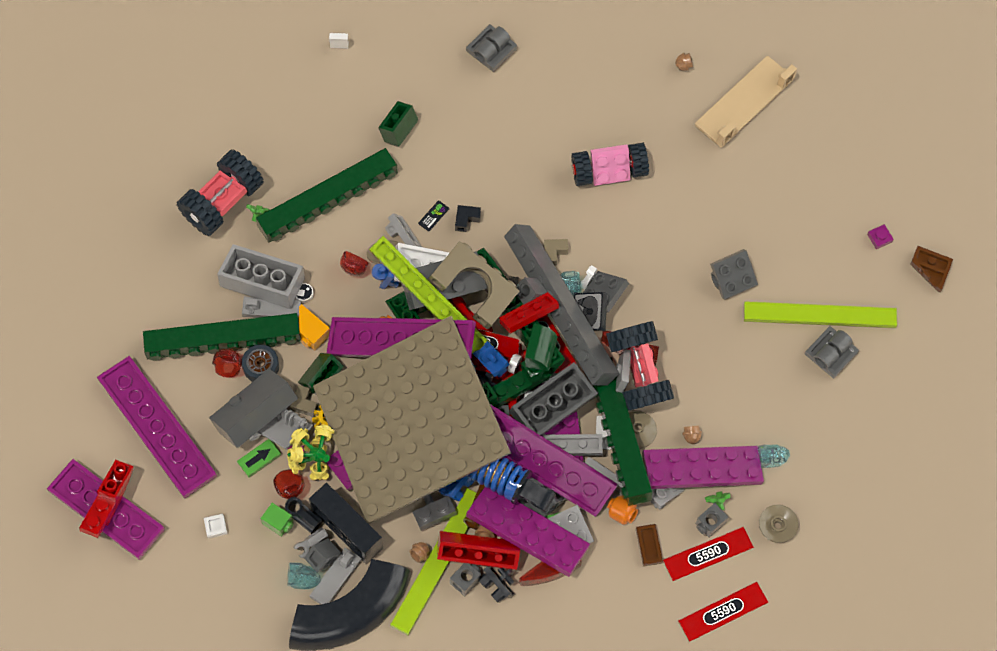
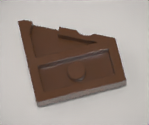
(931, 266)

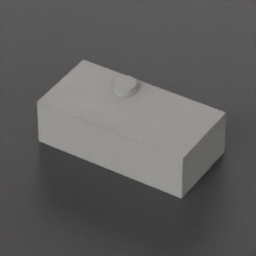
(261, 276)

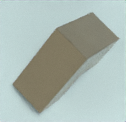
(556, 247)
(302, 404)

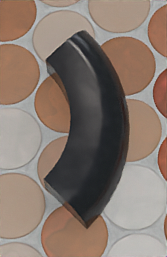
(353, 614)

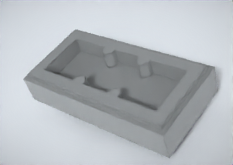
(623, 368)

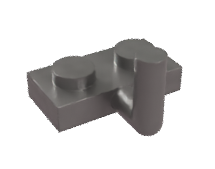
(434, 512)

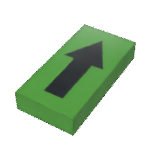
(258, 458)

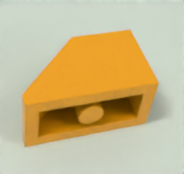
(312, 329)

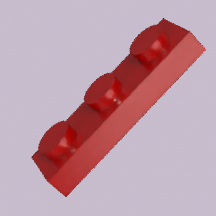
(529, 312)

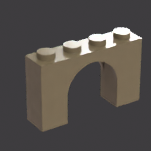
(499, 289)

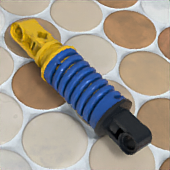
(513, 483)

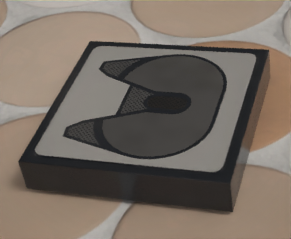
(594, 308)

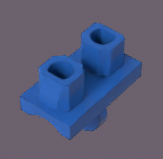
(380, 272)
(492, 360)
(453, 489)

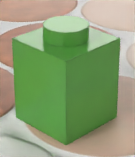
(277, 520)

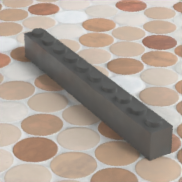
(568, 316)

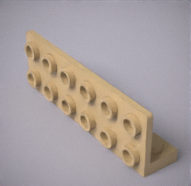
(745, 100)

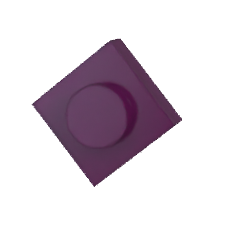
(880, 236)

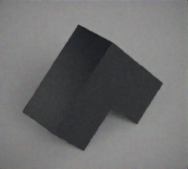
(466, 214)

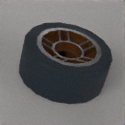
(259, 354)

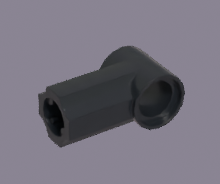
(304, 515)

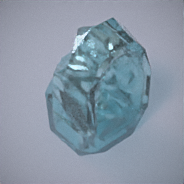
(572, 281)
(772, 455)
(302, 576)

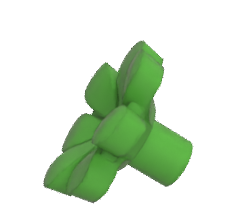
(257, 211)
(718, 499)

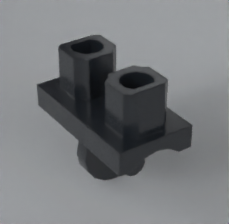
(503, 590)

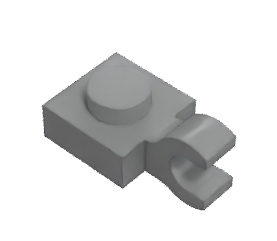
(311, 540)

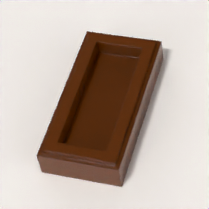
(649, 545)

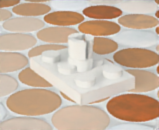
(420, 256)

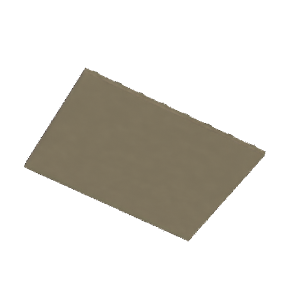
(411, 420)

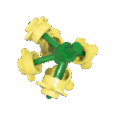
(316, 451)

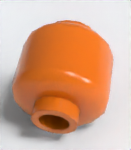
(621, 511)

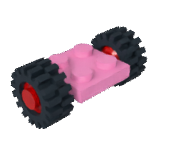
(610, 164)

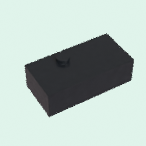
(346, 523)

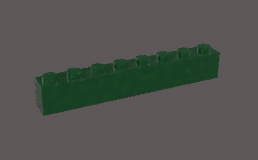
(327, 195)
(221, 335)
(623, 443)

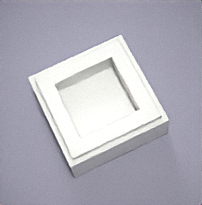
(339, 40)
(215, 526)

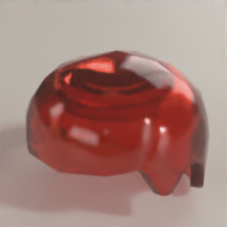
(353, 264)
(227, 363)
(288, 484)

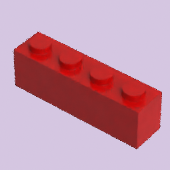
(477, 550)

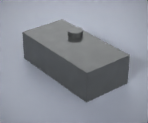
(462, 284)
(554, 400)
(253, 408)

